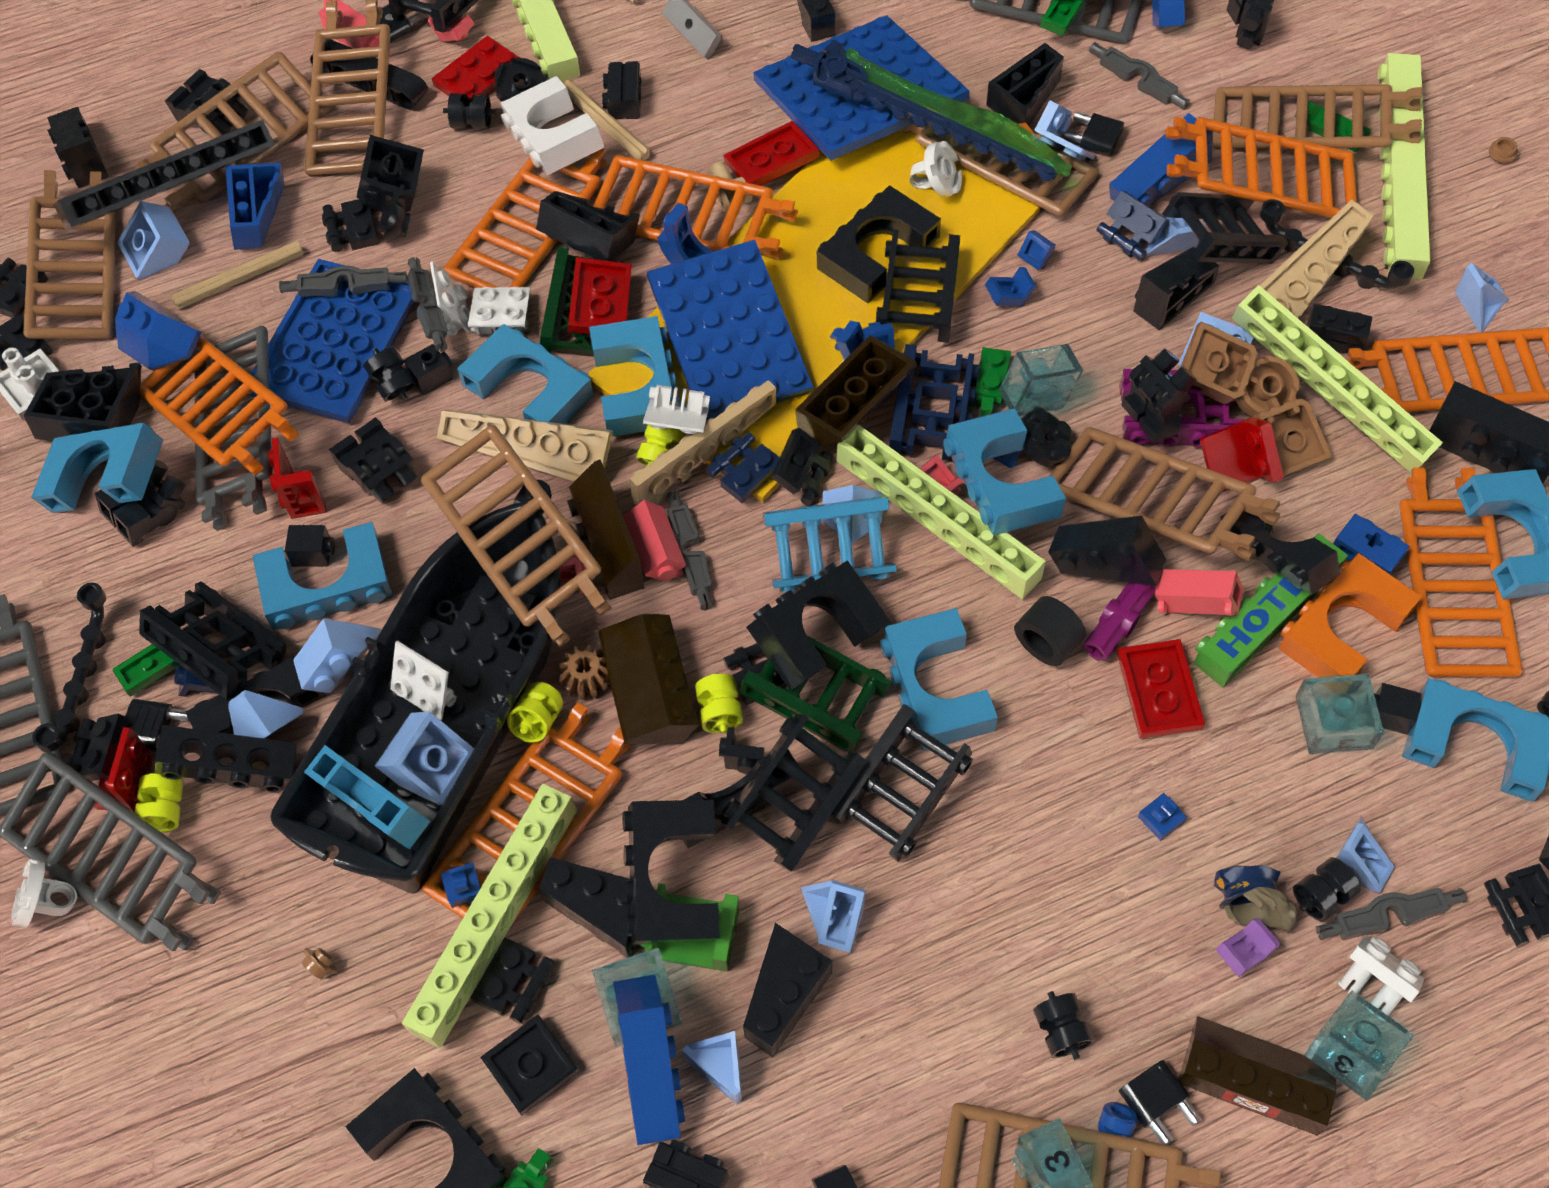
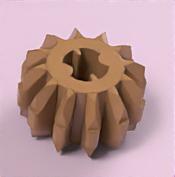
(584, 682)

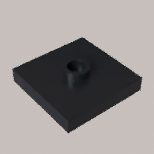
(529, 1064)

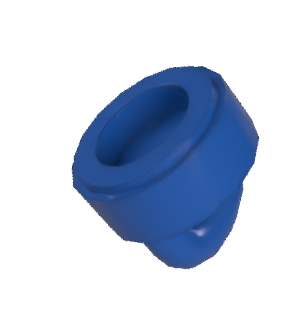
(1117, 1119)

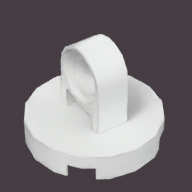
(940, 170)
(35, 895)

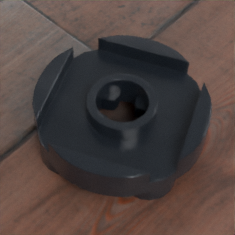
(512, 72)
(1043, 426)

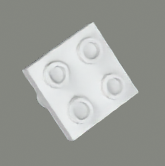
(23, 377)
(1374, 959)

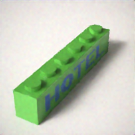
(1256, 624)

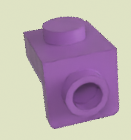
(1248, 947)

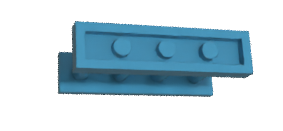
(811, 518)

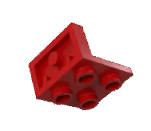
(1243, 451)
(296, 490)
(130, 763)

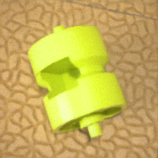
(657, 442)
(720, 708)
(535, 712)
(159, 801)

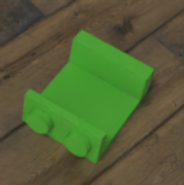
(702, 954)

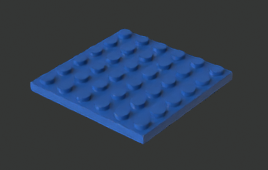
(846, 125)

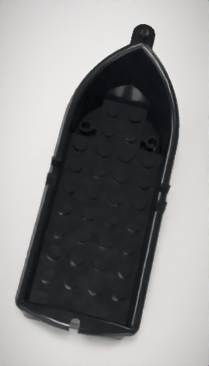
(469, 630)

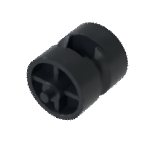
(469, 111)
(388, 371)
(1331, 885)
(1061, 1019)

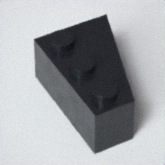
(1026, 85)
(586, 227)
(1109, 550)
(589, 899)

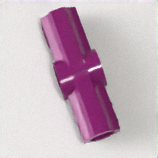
(1118, 620)

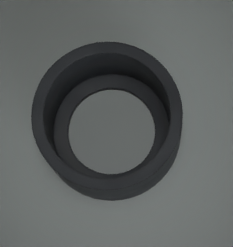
(1050, 631)

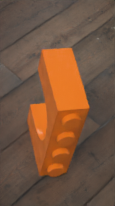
(1358, 586)

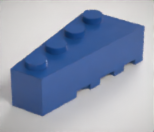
(1148, 176)
(647, 1059)

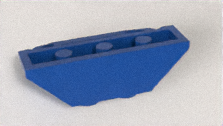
(153, 333)

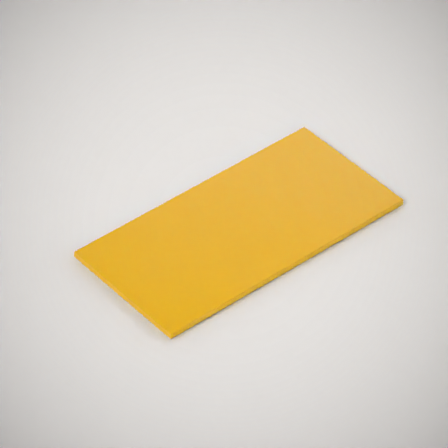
(813, 303)

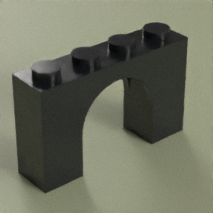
(887, 211)
(781, 629)
(653, 917)
(415, 1105)

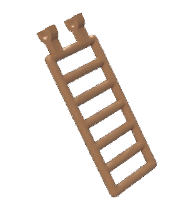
(318, 78)
(1408, 131)
(1015, 185)
(192, 188)
(34, 266)
(1220, 537)
(478, 546)
(1102, 1141)

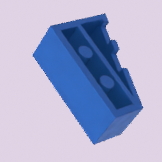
(252, 201)

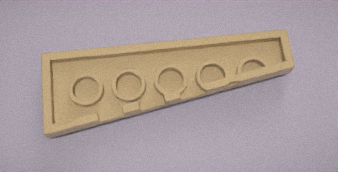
(1313, 264)
(541, 445)
(676, 464)

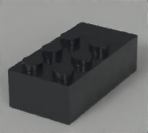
(1492, 432)

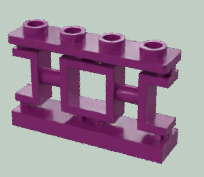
(1191, 428)

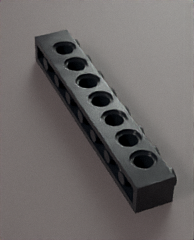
(163, 175)

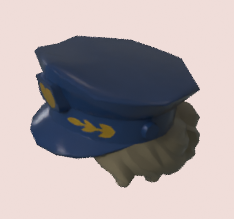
(1253, 894)

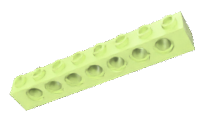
(1336, 379)
(940, 511)
(490, 916)

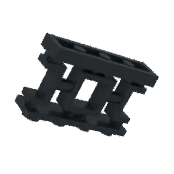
(198, 654)

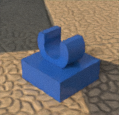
(1036, 249)
(882, 332)
(848, 338)
(1162, 816)
(461, 884)

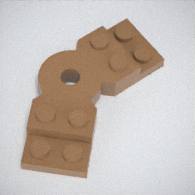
(1231, 372)

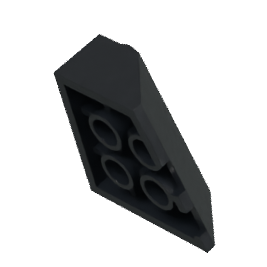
(84, 402)

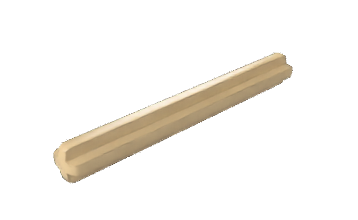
(606, 121)
(237, 275)

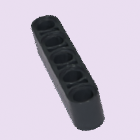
(402, 86)

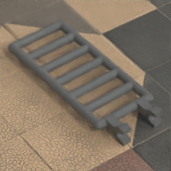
(1098, 31)
(253, 484)
(42, 707)
(182, 879)

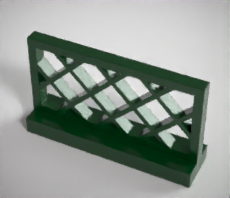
(556, 308)

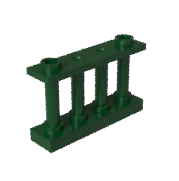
(788, 703)

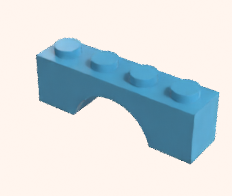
(367, 797)

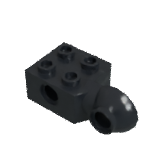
(390, 183)

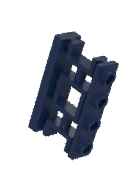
(910, 401)

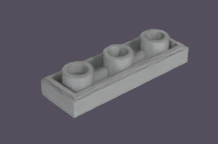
(692, 26)

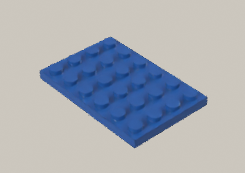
(728, 326)
(326, 341)

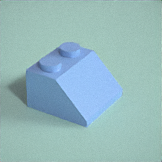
(152, 240)
(329, 654)
(425, 757)

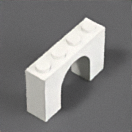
(553, 146)

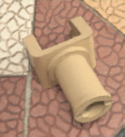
(719, 169)

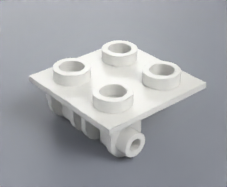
(451, 299)
(497, 307)
(665, 413)
(420, 681)

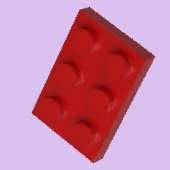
(474, 69)
(772, 155)
(598, 294)
(1160, 689)

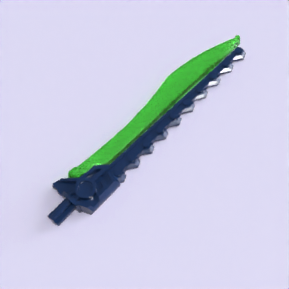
(988, 131)

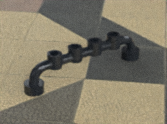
(1399, 273)
(48, 736)

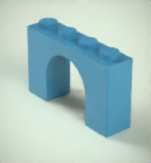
(632, 342)
(511, 352)
(72, 458)
(1526, 501)
(1000, 503)
(362, 583)
(909, 646)
(1521, 731)

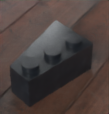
(75, 146)
(1172, 287)
(784, 989)

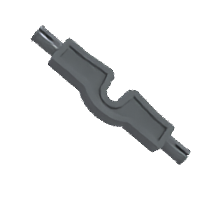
(1150, 82)
(328, 282)
(428, 312)
(687, 536)
(1374, 919)

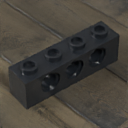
(212, 746)

